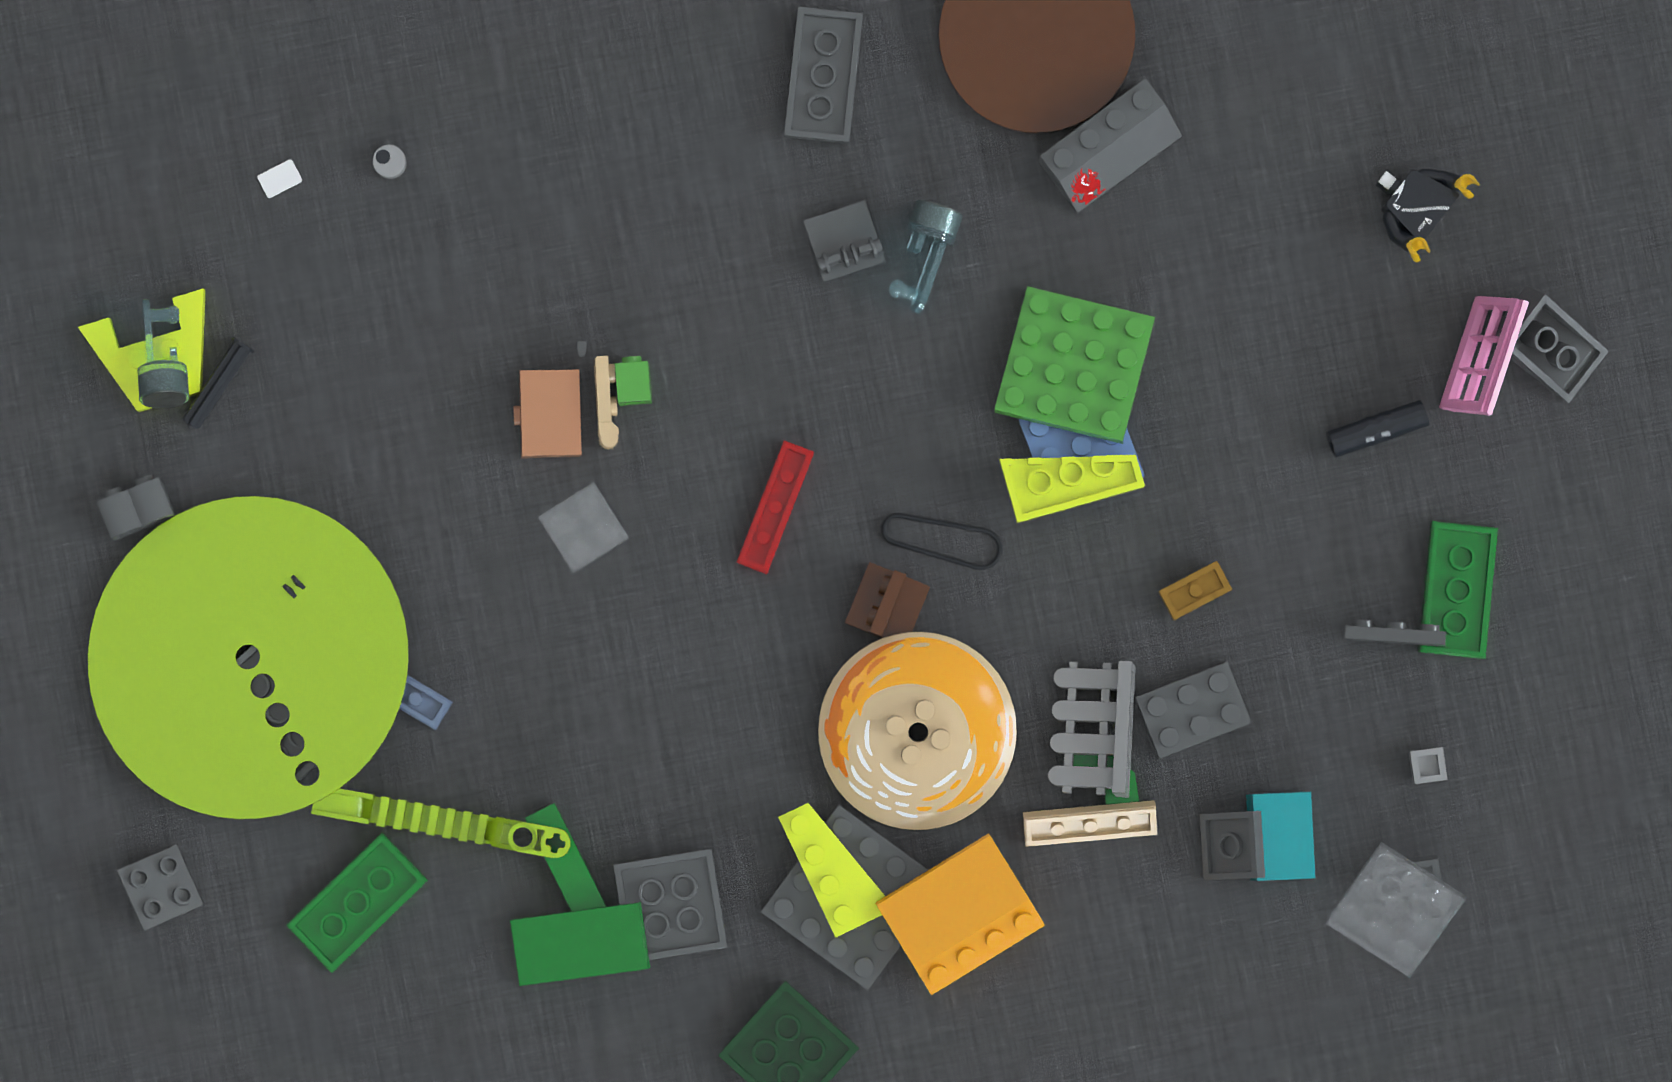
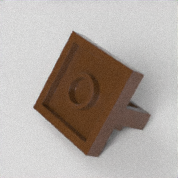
(886, 602)

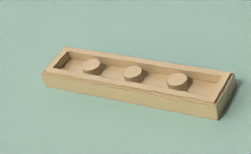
(1090, 823)

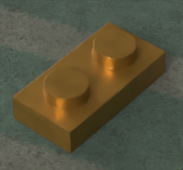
(1195, 590)

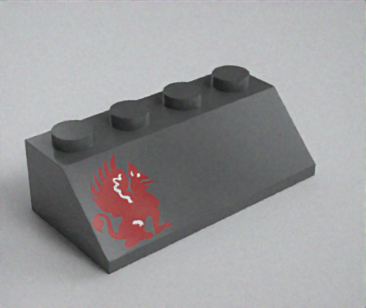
(1110, 146)

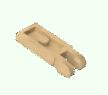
(605, 405)

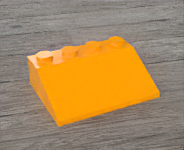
(960, 914)

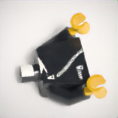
(1419, 204)

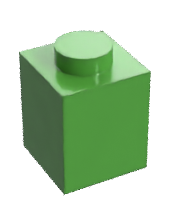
(633, 381)

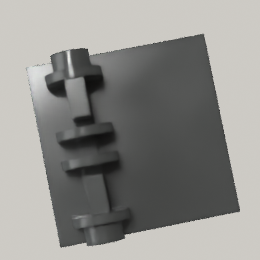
(844, 241)
(159, 887)

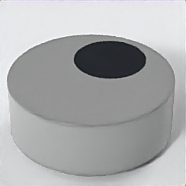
(389, 161)

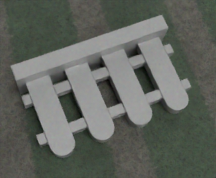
(1099, 744)

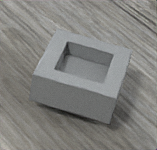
(1427, 765)

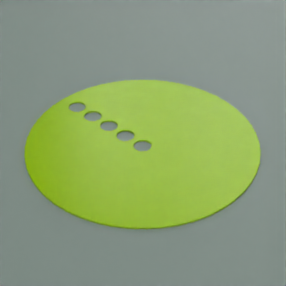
(170, 642)

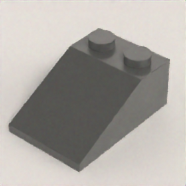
(1554, 346)

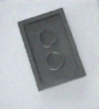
(1193, 710)

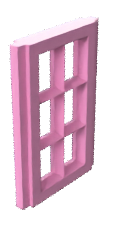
(1496, 372)

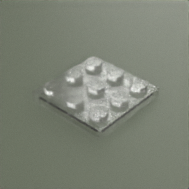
(1395, 909)

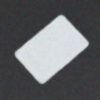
(279, 178)

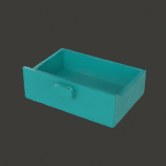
(1286, 834)

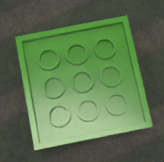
(1074, 365)

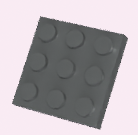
(676, 901)

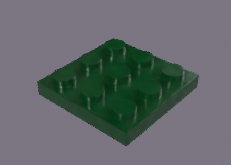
(788, 1042)

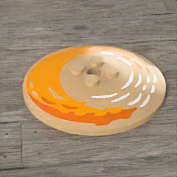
(909, 682)

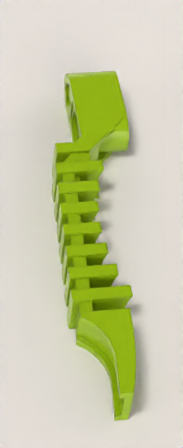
(434, 820)

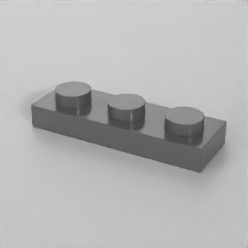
(1395, 633)

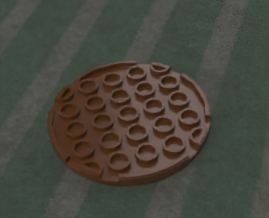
(1037, 60)

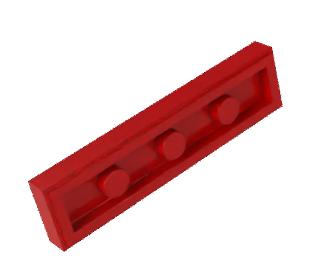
(775, 507)

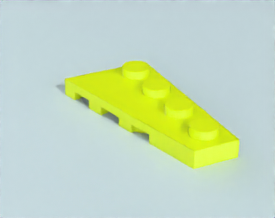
(1057, 484)
(835, 876)

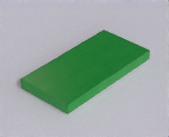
(1459, 587)
(357, 902)
(580, 944)

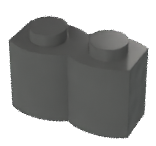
(135, 508)

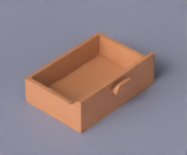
(549, 413)

